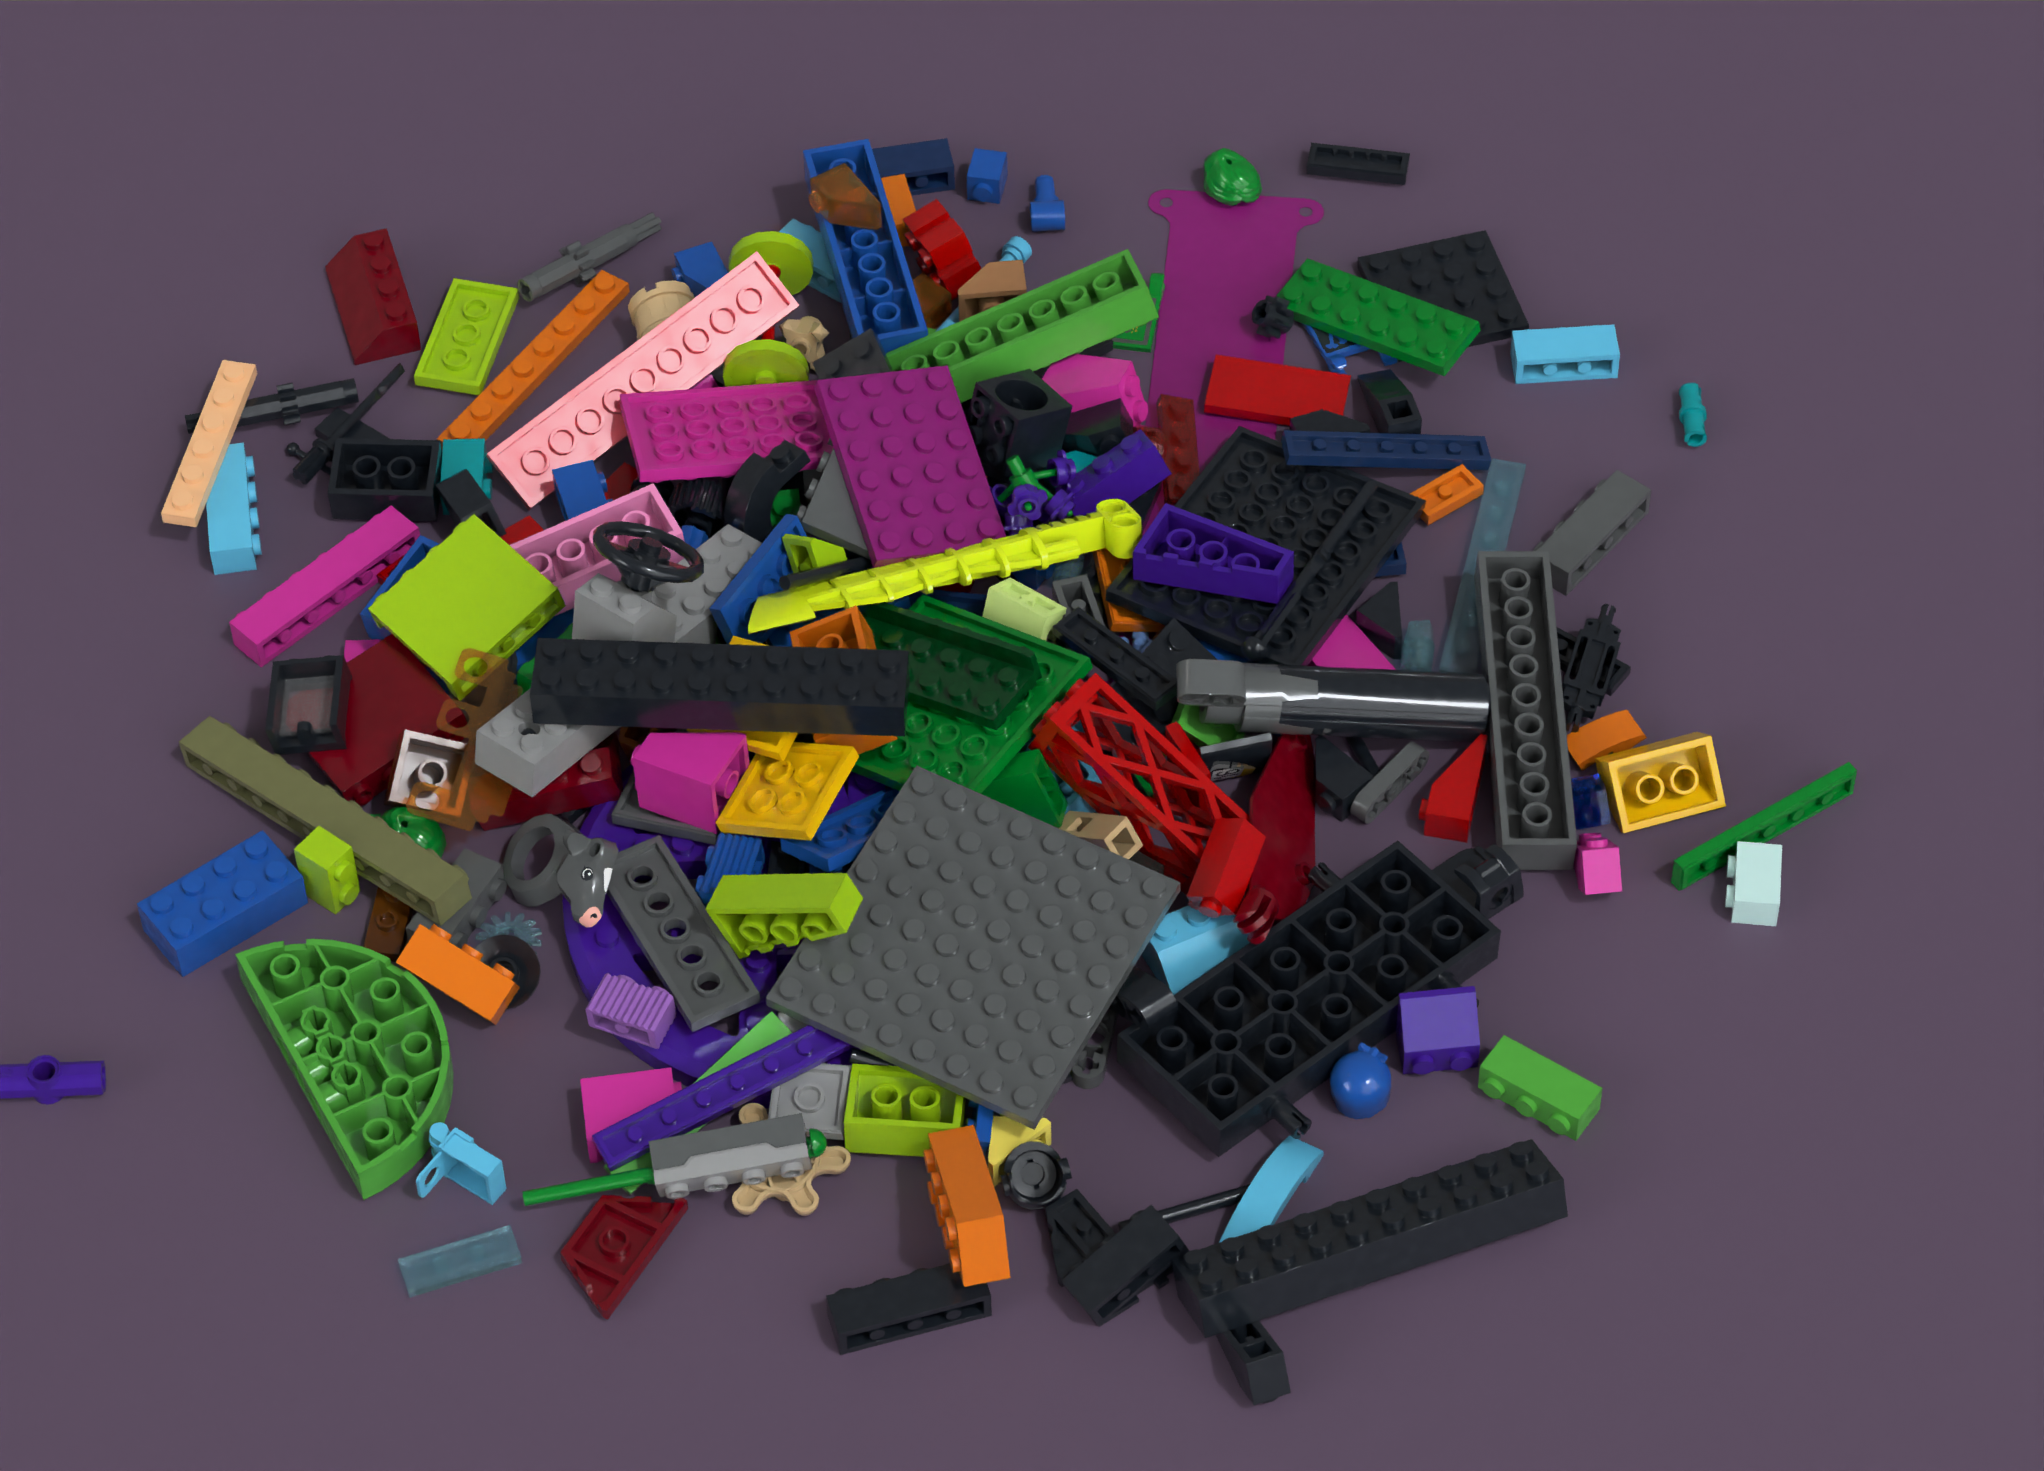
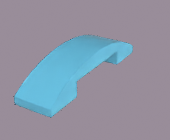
(1273, 1187)

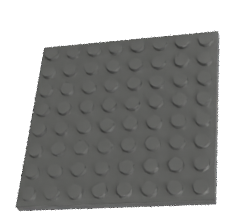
(977, 947)

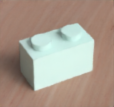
(1755, 883)

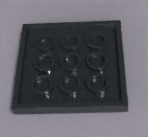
(1455, 275)

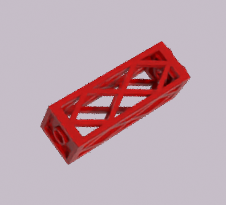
(1146, 761)

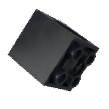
(1019, 418)

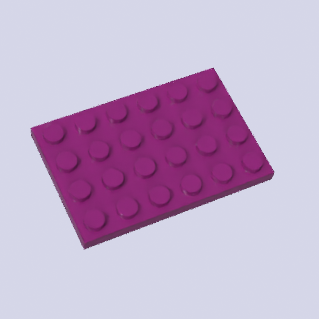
(908, 463)

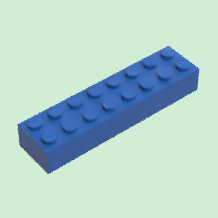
(868, 262)

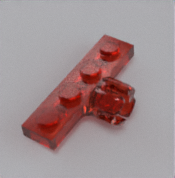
(1176, 444)

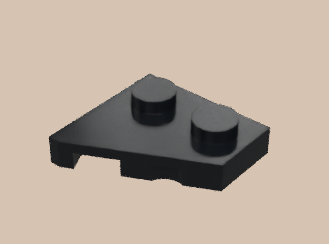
(1074, 1231)

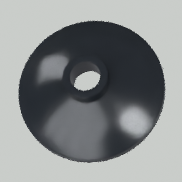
(519, 957)

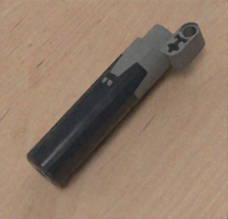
(1336, 700)

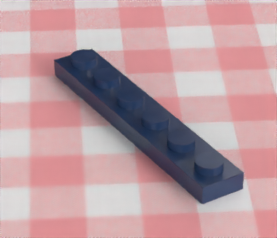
(1385, 450)

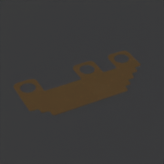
(474, 790)

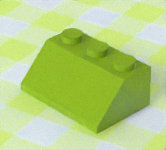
(895, 1111)

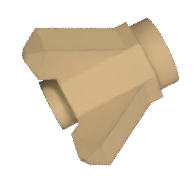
(805, 336)

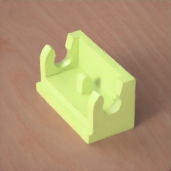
(1022, 609)

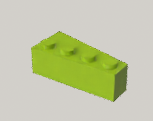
(782, 908)

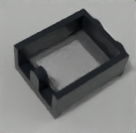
(308, 704)

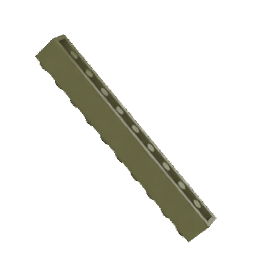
(301, 804)

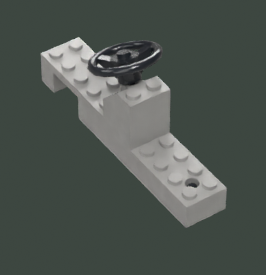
(648, 604)

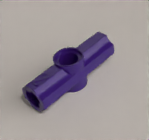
(63, 1079)

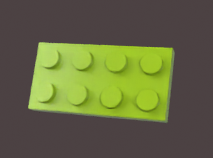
(466, 336)

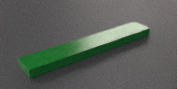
(1764, 825)

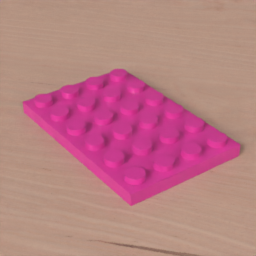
(719, 428)

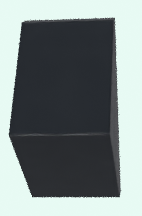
(1382, 620)

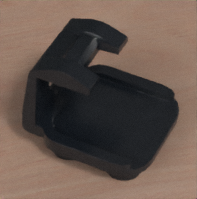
(1483, 878)

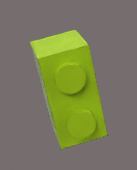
(327, 869)

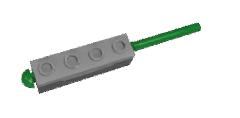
(709, 1161)

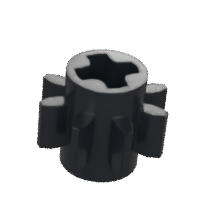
(1273, 316)

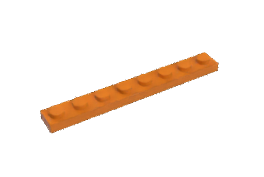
(538, 359)

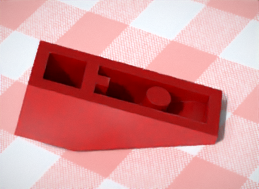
(1454, 795)

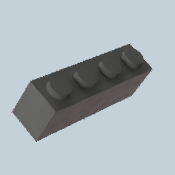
(1594, 529)

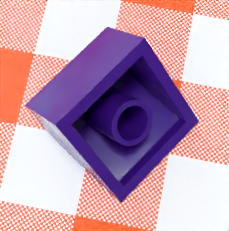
(1438, 1030)

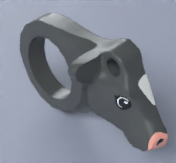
(577, 868)

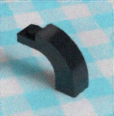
(756, 486)

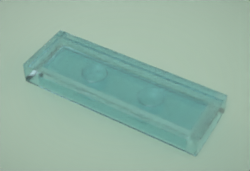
(459, 1261)

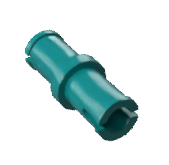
(1692, 414)

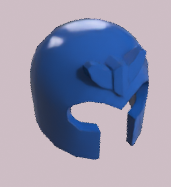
(1361, 1082)

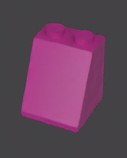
(1097, 380)
(689, 774)

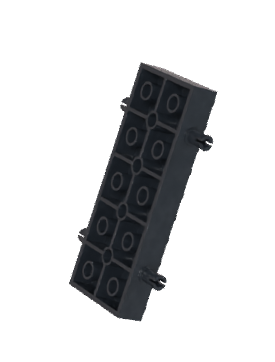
(1318, 986)

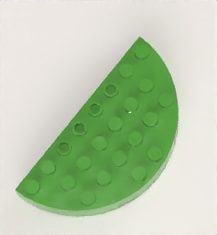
(360, 1047)

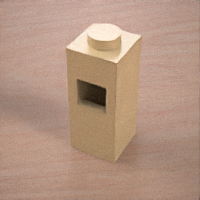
(1104, 830)

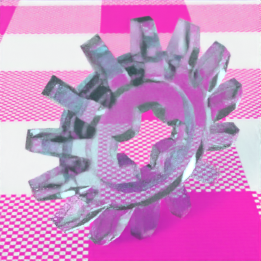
(520, 929)

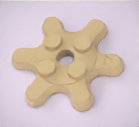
(796, 1189)

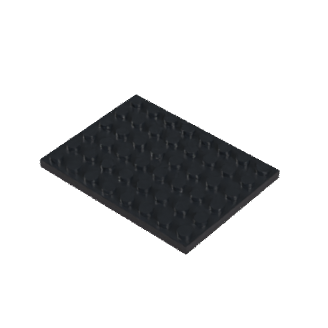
(1293, 508)

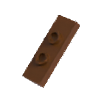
(388, 925)

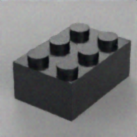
(383, 473)

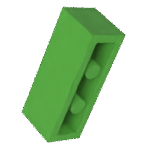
(1539, 1088)

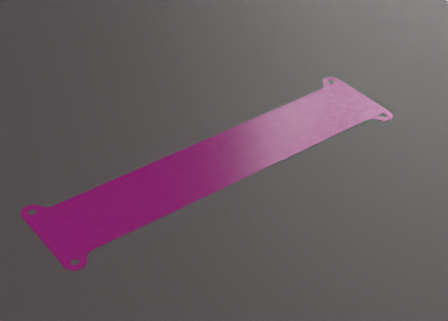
(1215, 274)

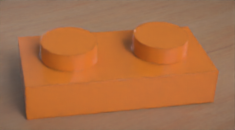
(1448, 493)

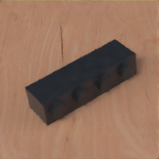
(904, 1307)

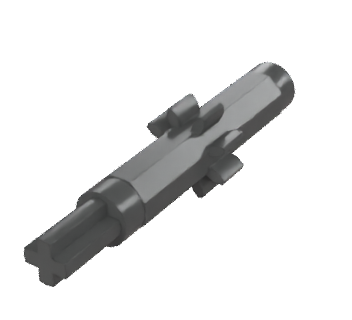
(580, 260)

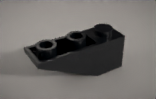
(1390, 403)

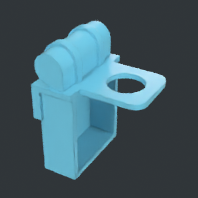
(462, 1162)

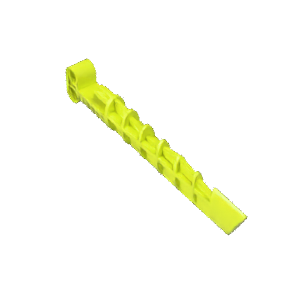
(1111, 527)

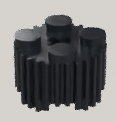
(699, 504)

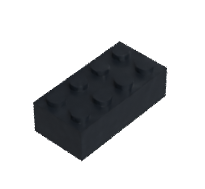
(1165, 649)

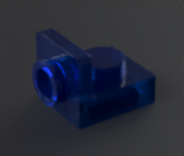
(1590, 802)

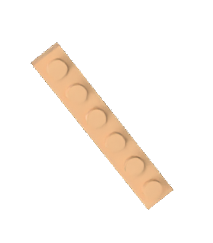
(209, 443)

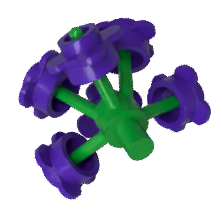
(1028, 500)

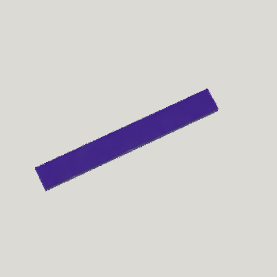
(717, 1094)

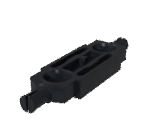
(1598, 640)

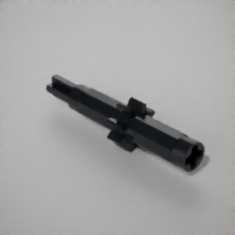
(291, 403)

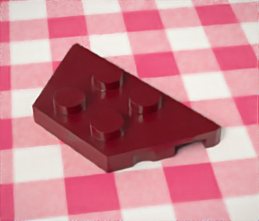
(617, 1245)

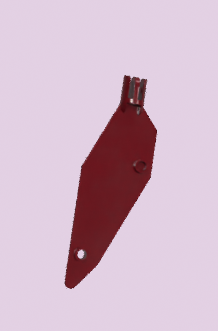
(1285, 813)

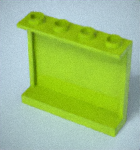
(467, 596)

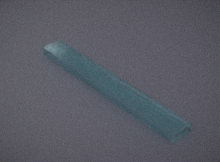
(1490, 534)

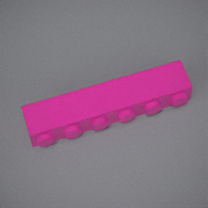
(322, 587)

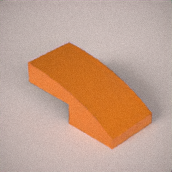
(1602, 736)

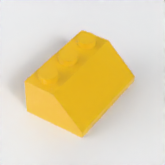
(1662, 781)

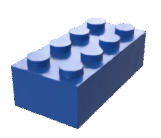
(222, 903)

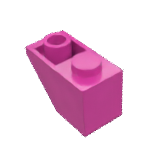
(1597, 865)

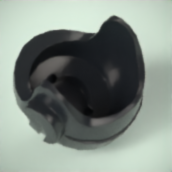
(1035, 1175)

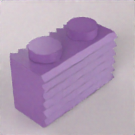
(631, 1010)

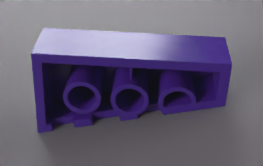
(1211, 558)

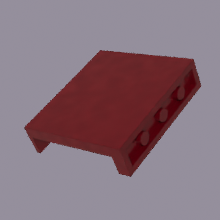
(385, 697)

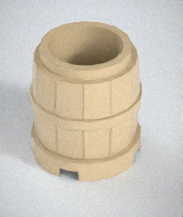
(655, 306)

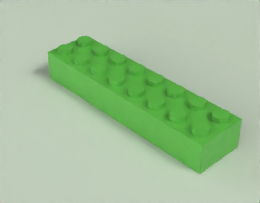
(1037, 325)

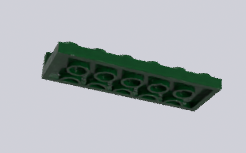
(954, 666)

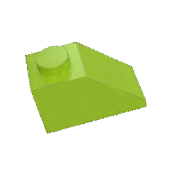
(810, 553)

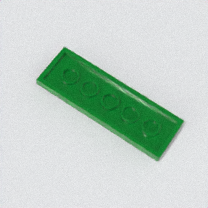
(1378, 317)

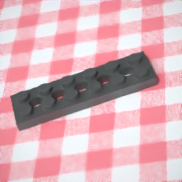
(667, 952)

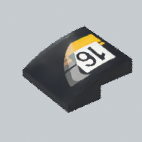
(1237, 756)

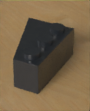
(1125, 1266)

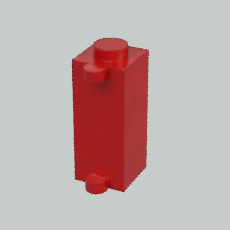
(1225, 867)

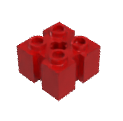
(941, 247)

